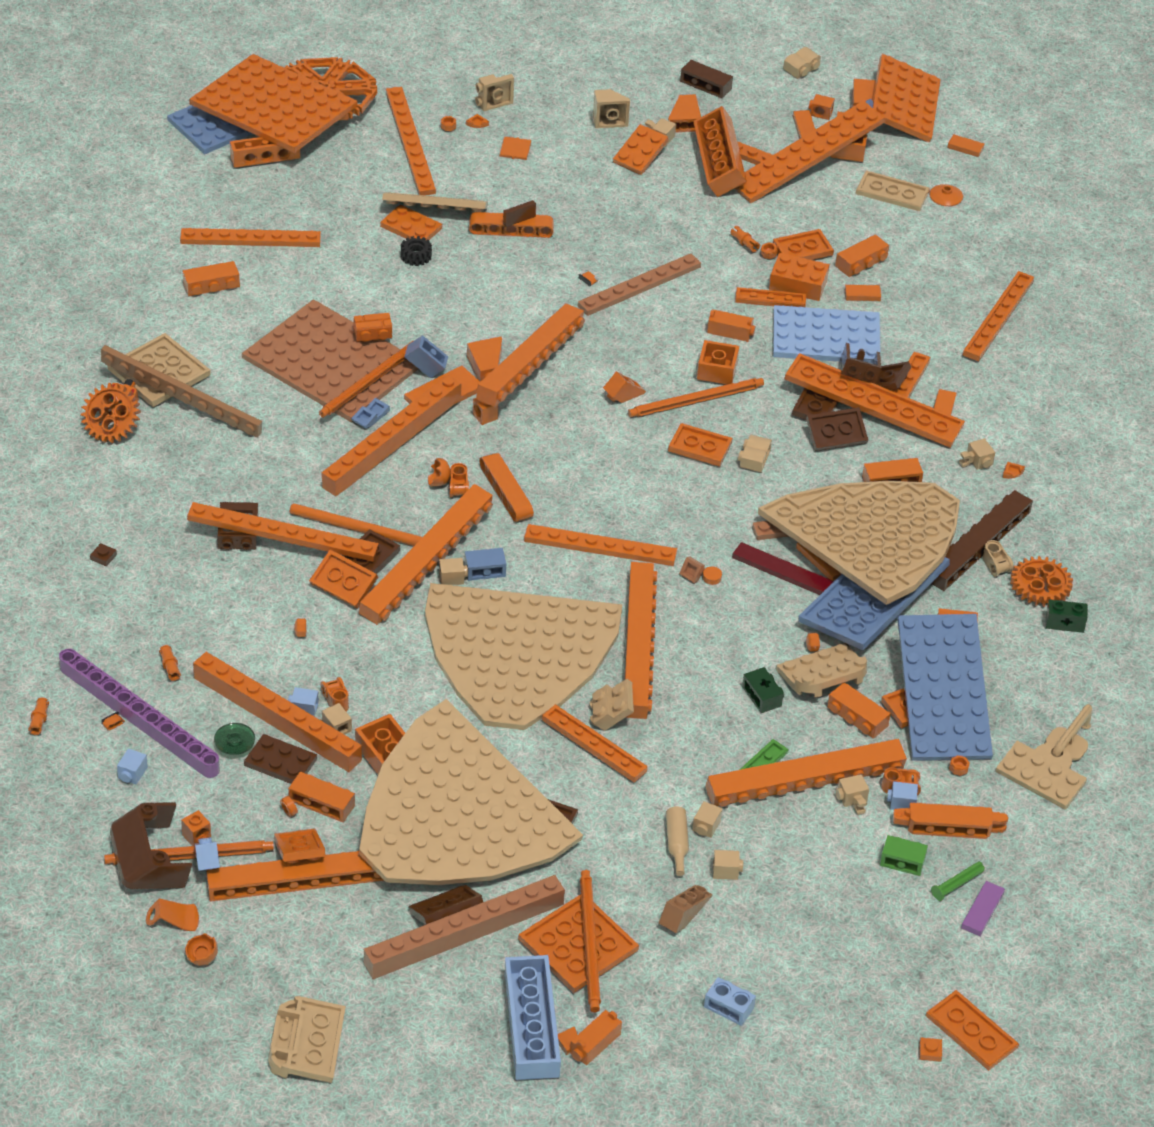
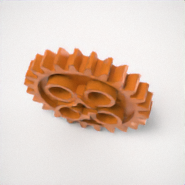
(99, 402)
(1041, 580)

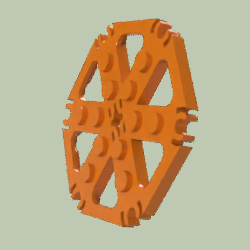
(334, 77)

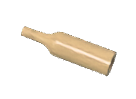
(677, 836)

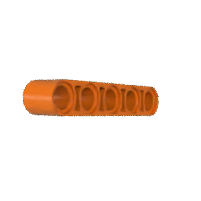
(492, 224)
(506, 487)

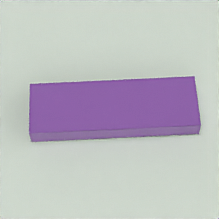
(983, 908)

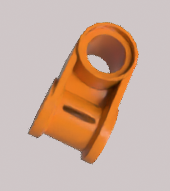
(458, 480)
(335, 693)
(900, 775)

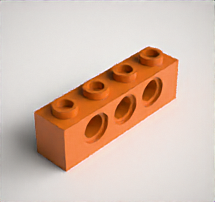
(258, 151)

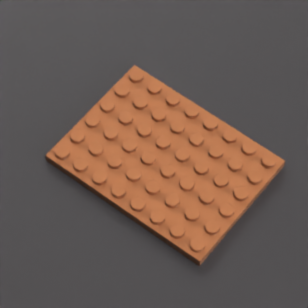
(321, 359)

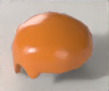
(441, 473)
(201, 949)

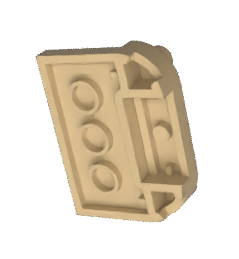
(823, 669)
(306, 1039)

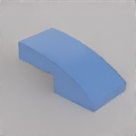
(371, 414)

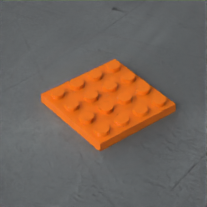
(562, 939)

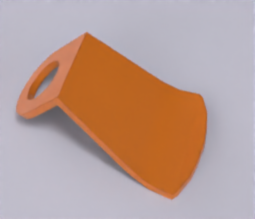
(180, 915)

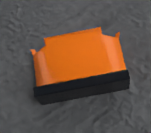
(588, 278)
(112, 721)

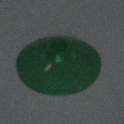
(234, 732)

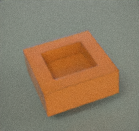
(930, 1049)

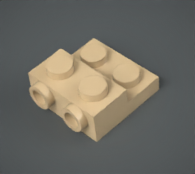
(494, 91)
(612, 704)

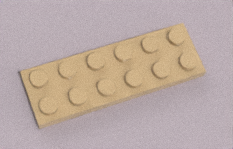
(442, 202)

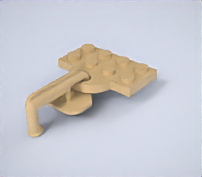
(1048, 767)

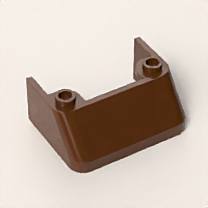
(136, 862)

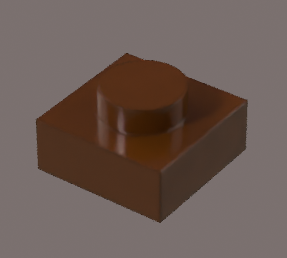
(103, 554)

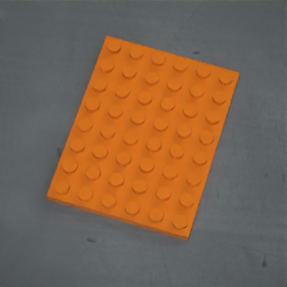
(273, 103)

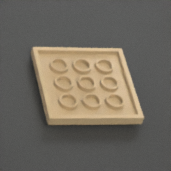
(169, 358)

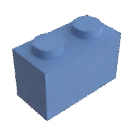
(426, 356)
(485, 564)

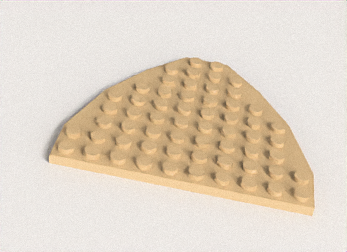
(872, 532)
(517, 651)
(457, 809)

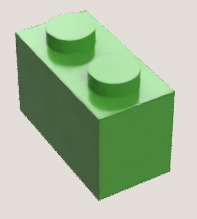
(903, 855)

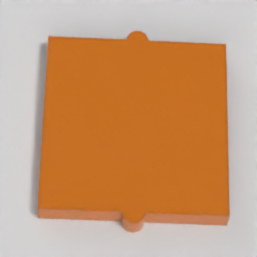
(515, 148)

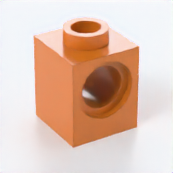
(822, 106)
(484, 412)
(195, 827)

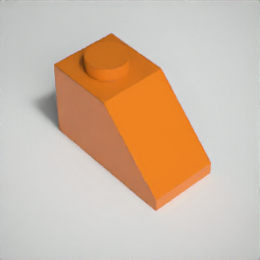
(622, 388)

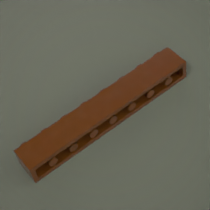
(991, 527)

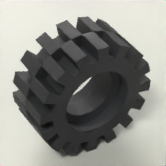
(411, 245)

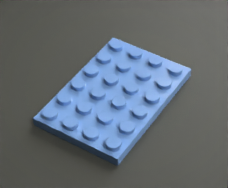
(824, 333)

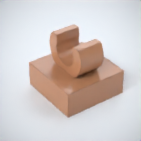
(692, 569)

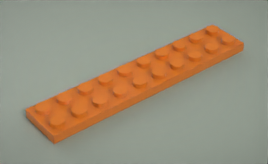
(809, 150)
(875, 400)

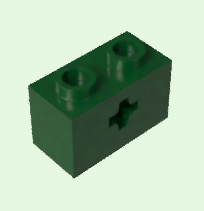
(1066, 616)
(763, 690)

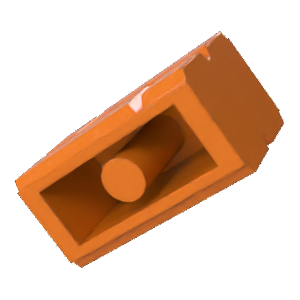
(372, 327)

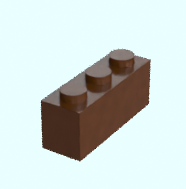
(706, 79)

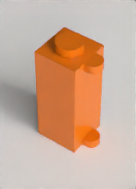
(730, 325)
(596, 1037)

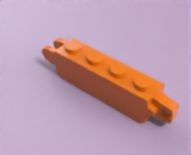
(950, 820)

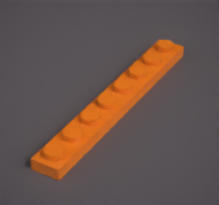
(250, 237)
(998, 316)
(600, 545)

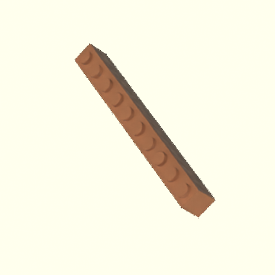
(463, 927)

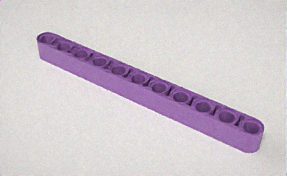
(139, 713)

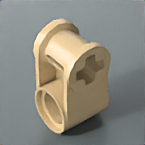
(997, 558)

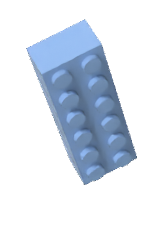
(532, 1017)

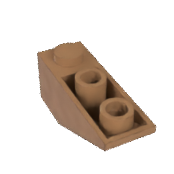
(683, 908)

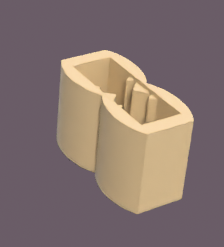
(802, 62)
(755, 453)

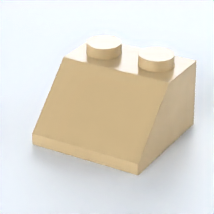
(610, 109)

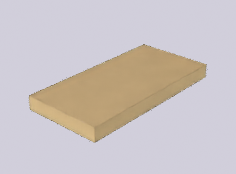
(892, 190)

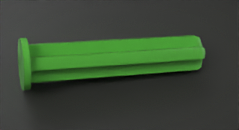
(956, 881)

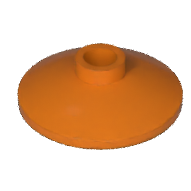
(946, 195)

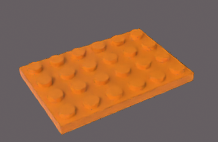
(906, 97)

